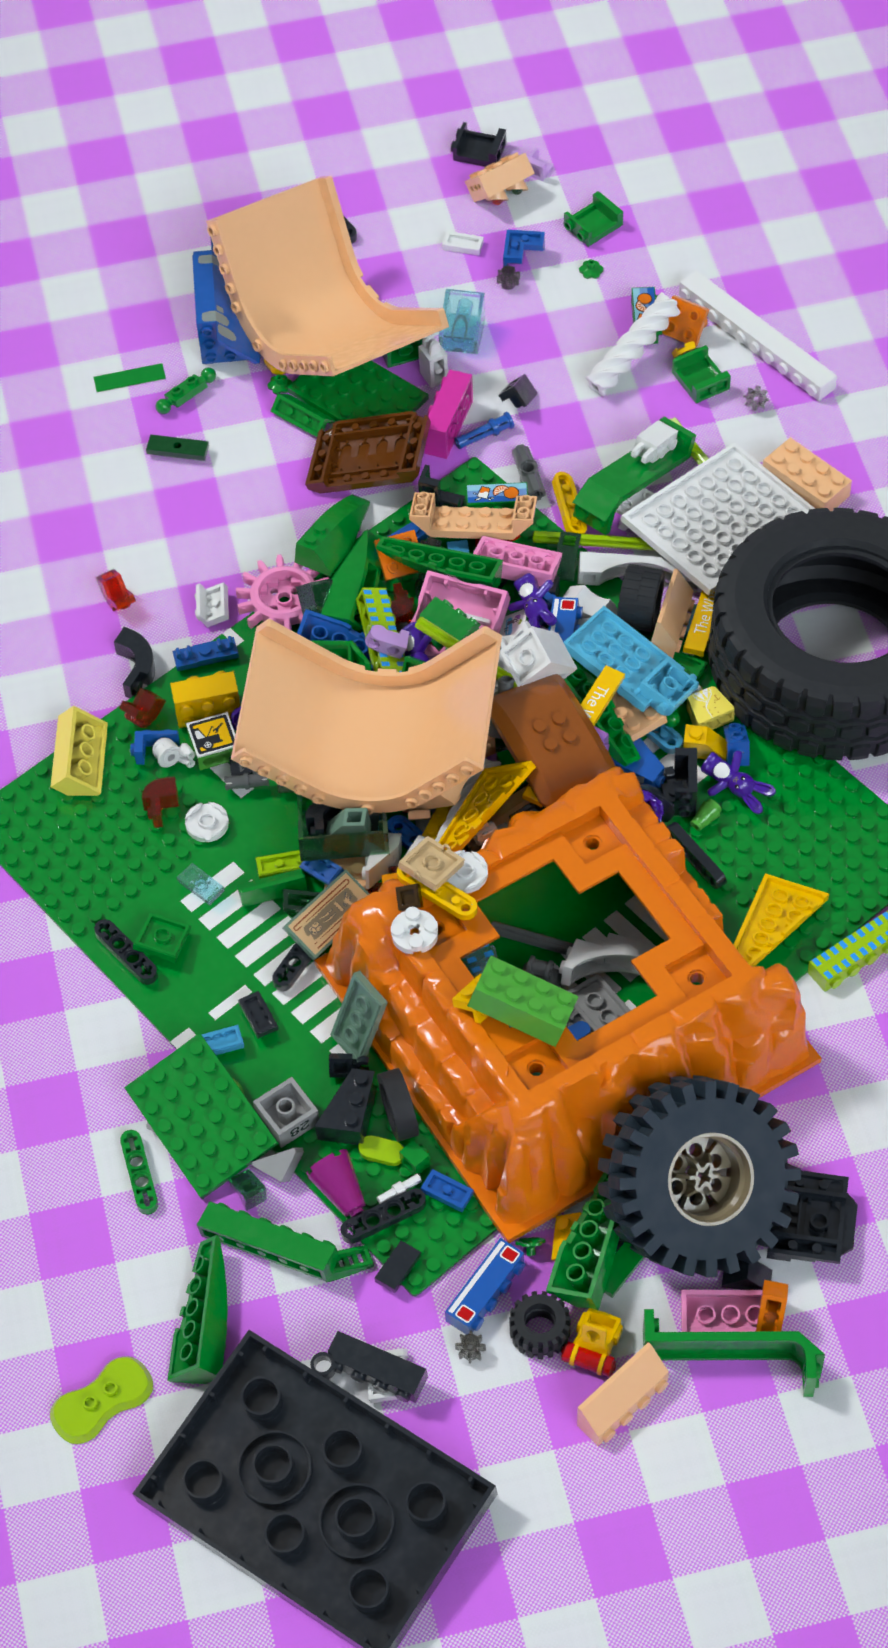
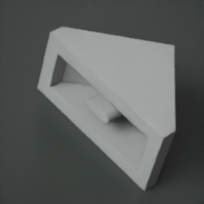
(280, 1165)

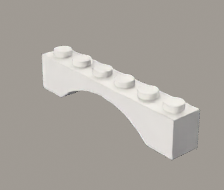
(601, 567)

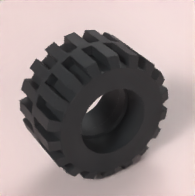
(539, 1306)

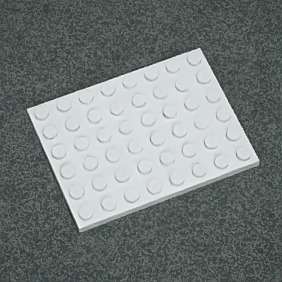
(711, 512)

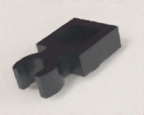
(342, 1063)

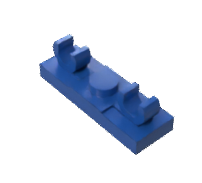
(205, 653)

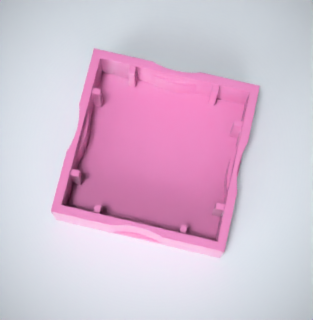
(470, 598)

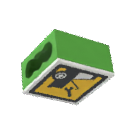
(211, 740)

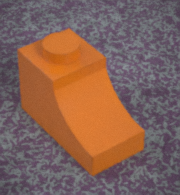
(772, 1306)

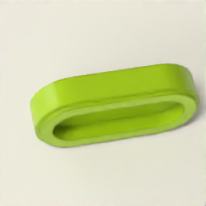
(381, 1150)

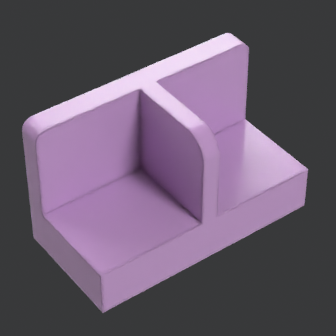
(540, 167)

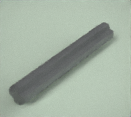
(532, 938)

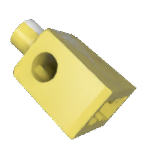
(709, 708)

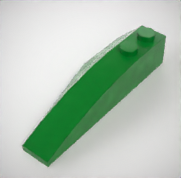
(332, 536)
(453, 563)
(621, 744)
(586, 1256)
(201, 1340)

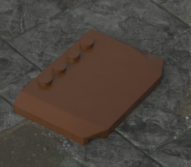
(368, 452)

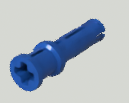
(494, 428)

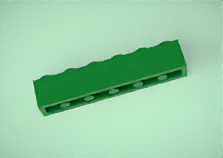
(269, 1241)

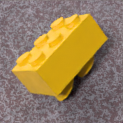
(205, 697)

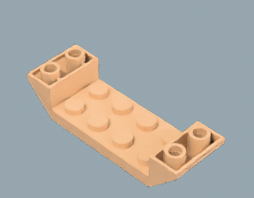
(472, 522)

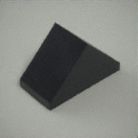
(748, 1278)

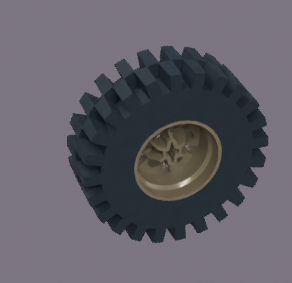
(655, 1152)

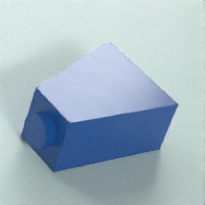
(646, 767)

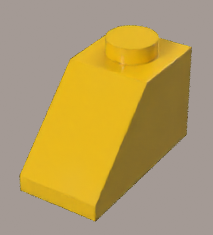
(705, 741)

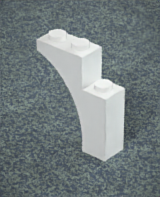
(609, 956)

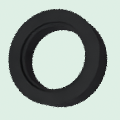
(398, 1104)

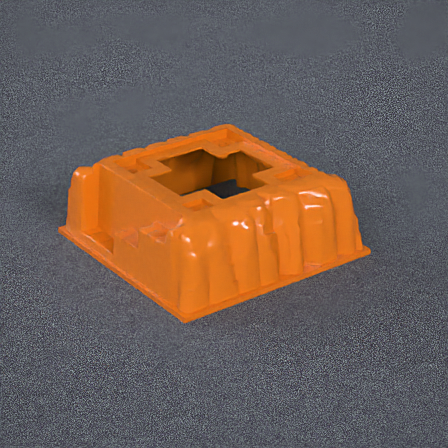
(538, 1140)

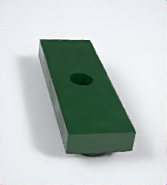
(177, 447)

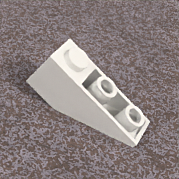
(378, 864)

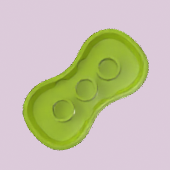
(84, 1412)

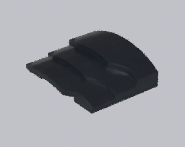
(820, 1222)

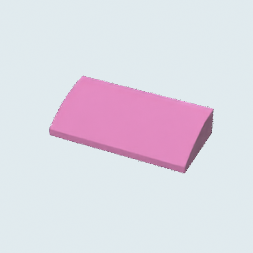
(521, 559)
(719, 1310)

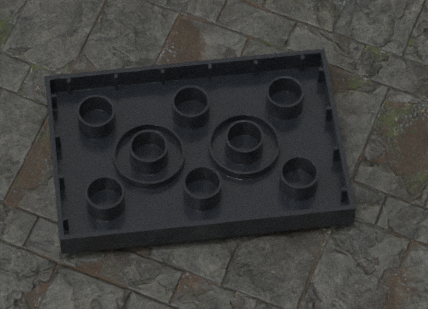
(316, 1495)

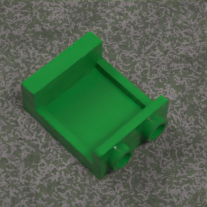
(594, 220)
(700, 374)

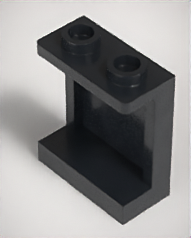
(478, 147)
(686, 769)

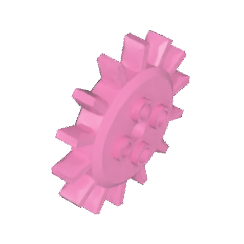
(277, 580)

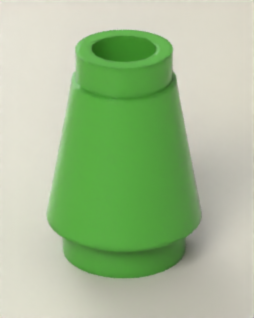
(706, 814)

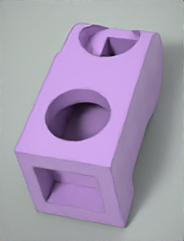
(387, 641)

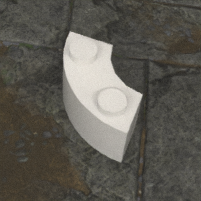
(589, 601)

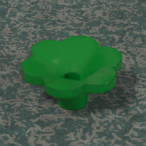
(591, 269)
(279, 384)
(530, 1244)

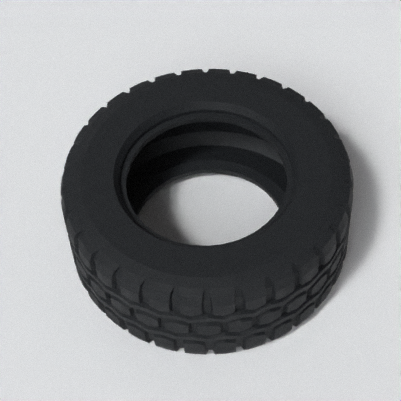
(767, 678)

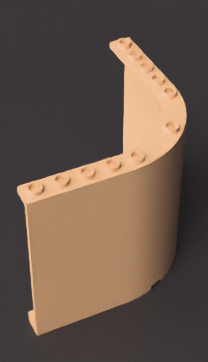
(302, 287)
(363, 733)

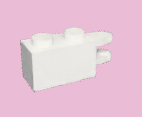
(432, 361)
(655, 442)

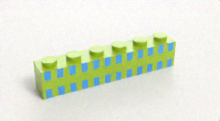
(375, 609)
(851, 954)

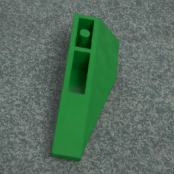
(357, 571)

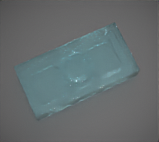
(200, 884)

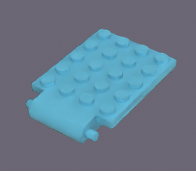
(650, 673)

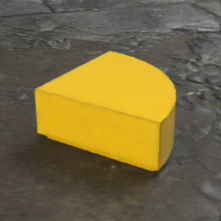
(690, 346)

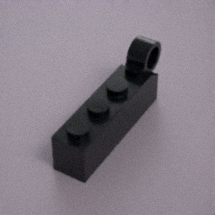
(374, 1366)

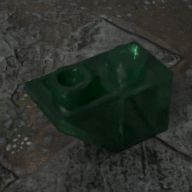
(570, 547)

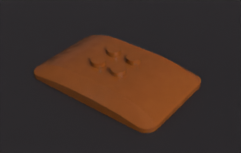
(553, 731)

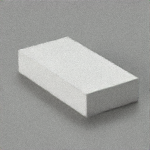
(462, 243)

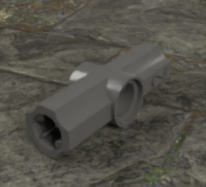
(528, 471)

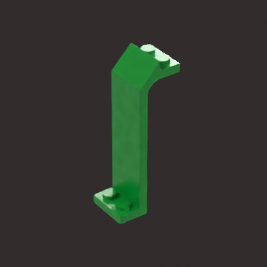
(625, 477)
(737, 1346)

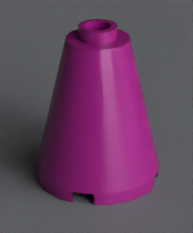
(338, 1182)

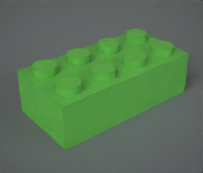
(523, 1001)

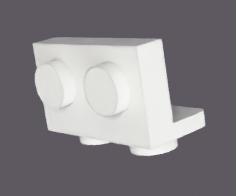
(212, 604)

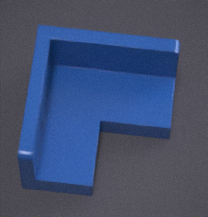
(521, 240)

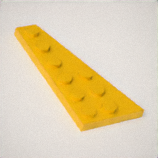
(483, 801)
(774, 915)

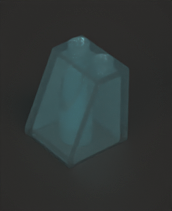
(466, 321)

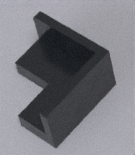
(432, 485)

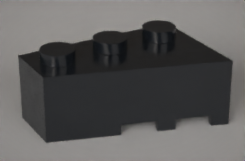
(350, 1109)

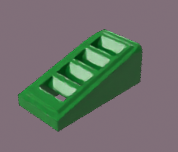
(347, 1269)

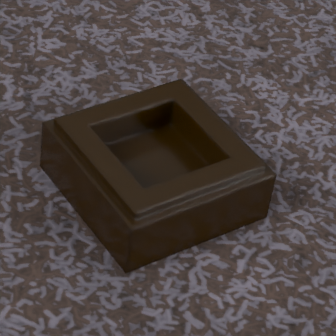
(409, 896)

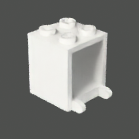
(536, 655)

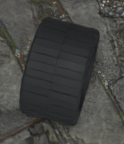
(641, 597)

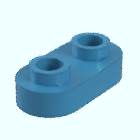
(665, 737)

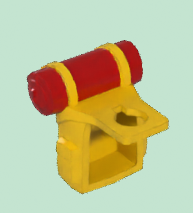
(594, 1342)

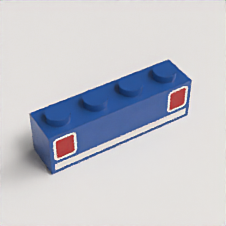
(568, 614)
(485, 1287)

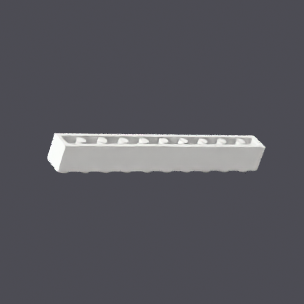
(759, 336)

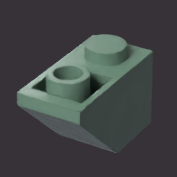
(349, 821)

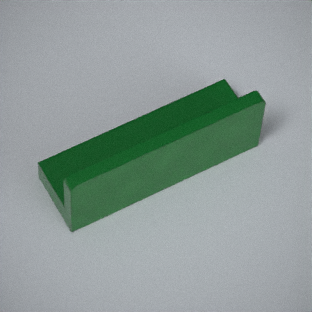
(300, 414)
(270, 887)

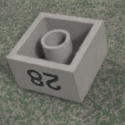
(286, 1111)

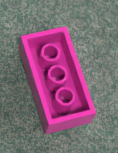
(448, 412)

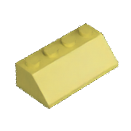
(79, 753)

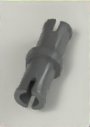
(245, 781)

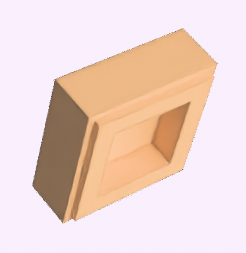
(419, 815)

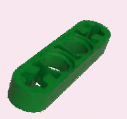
(138, 1172)

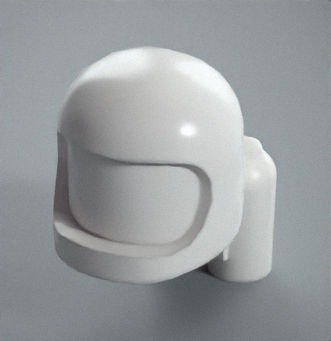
(169, 753)

